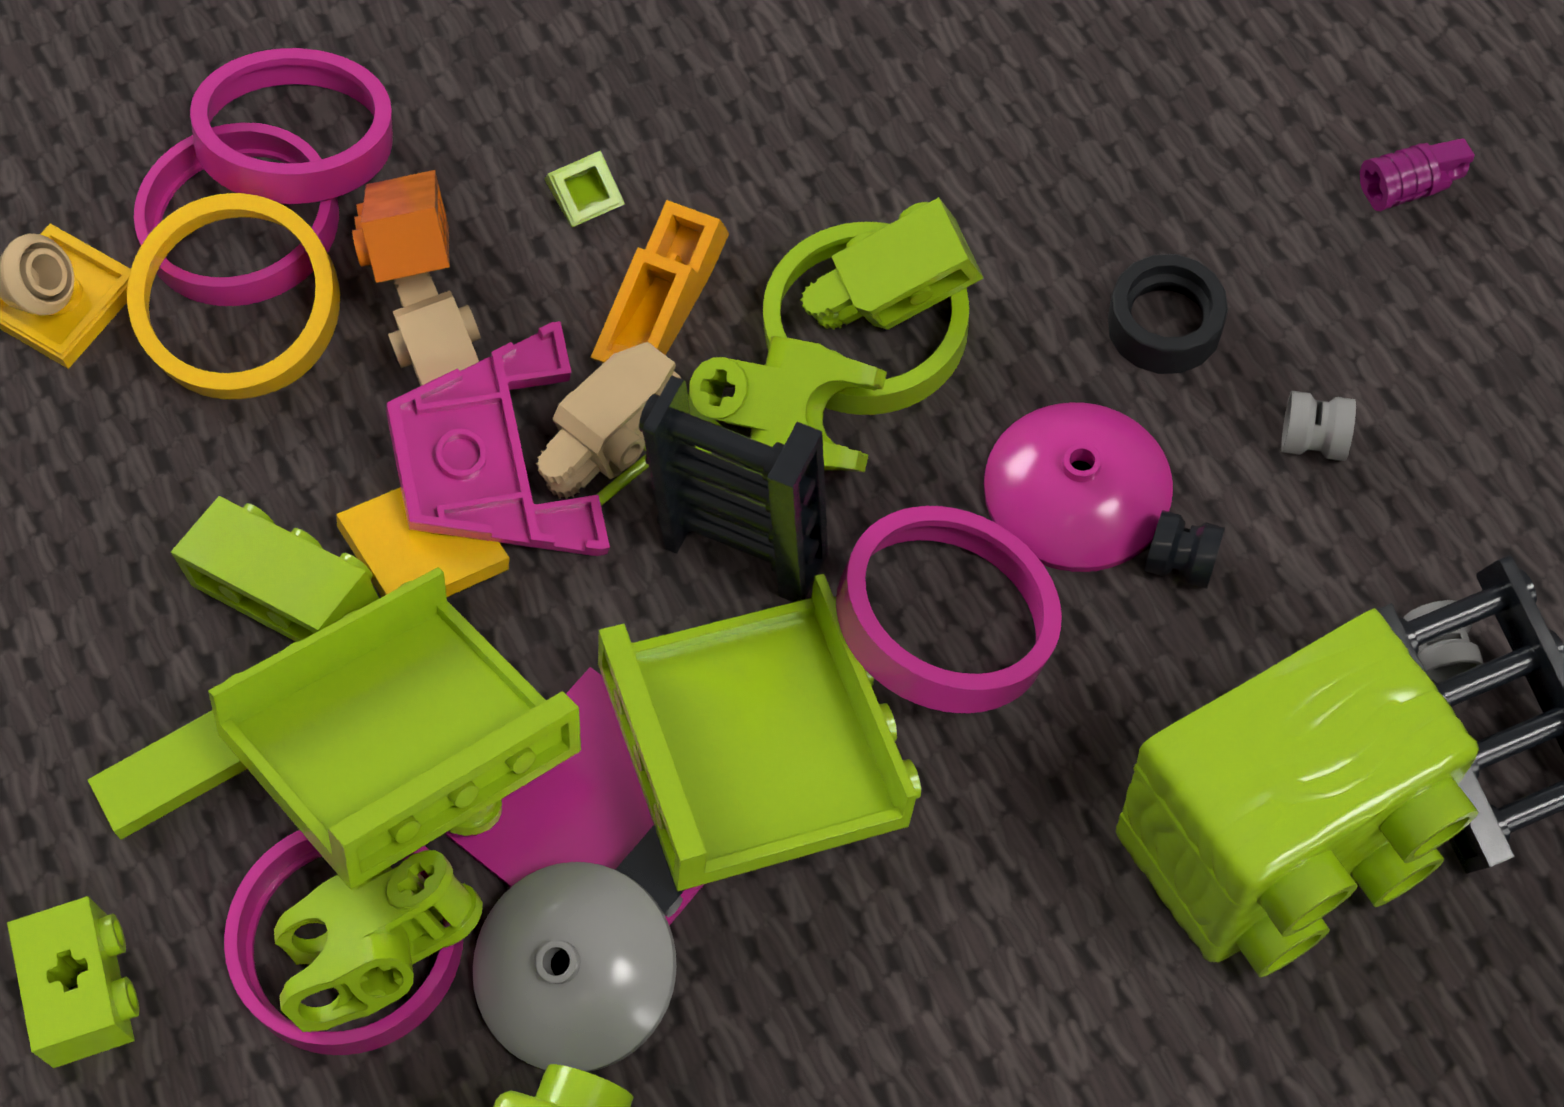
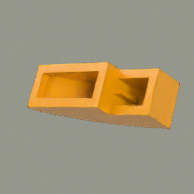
(663, 281)

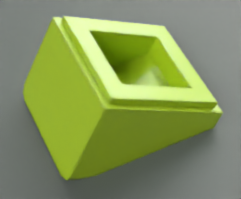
(584, 189)

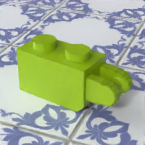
(895, 270)

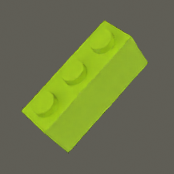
(271, 572)

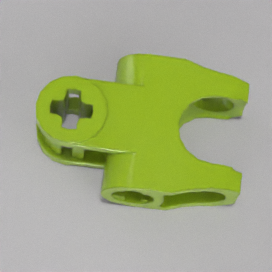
(784, 391)
(372, 937)

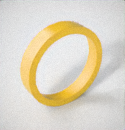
(265, 378)

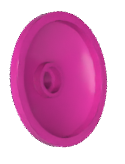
(1074, 515)

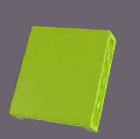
(391, 728)
(757, 739)

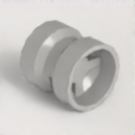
(1318, 425)
(1449, 653)

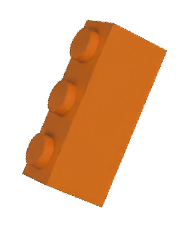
(402, 227)

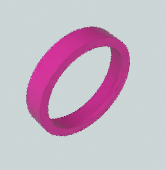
(181, 164)
(292, 181)
(917, 679)
(239, 941)

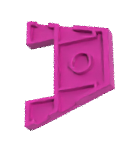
(465, 458)

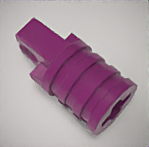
(1414, 172)

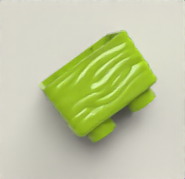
(1295, 791)

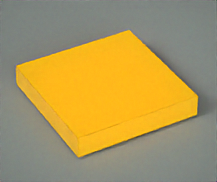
(95, 301)
(395, 554)

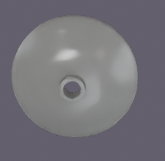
(615, 977)

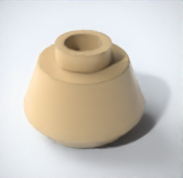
(35, 275)

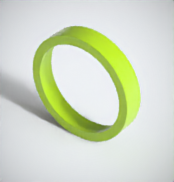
(897, 391)

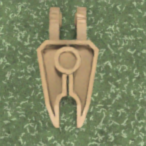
(432, 329)
(602, 420)

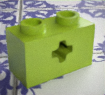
(47, 957)

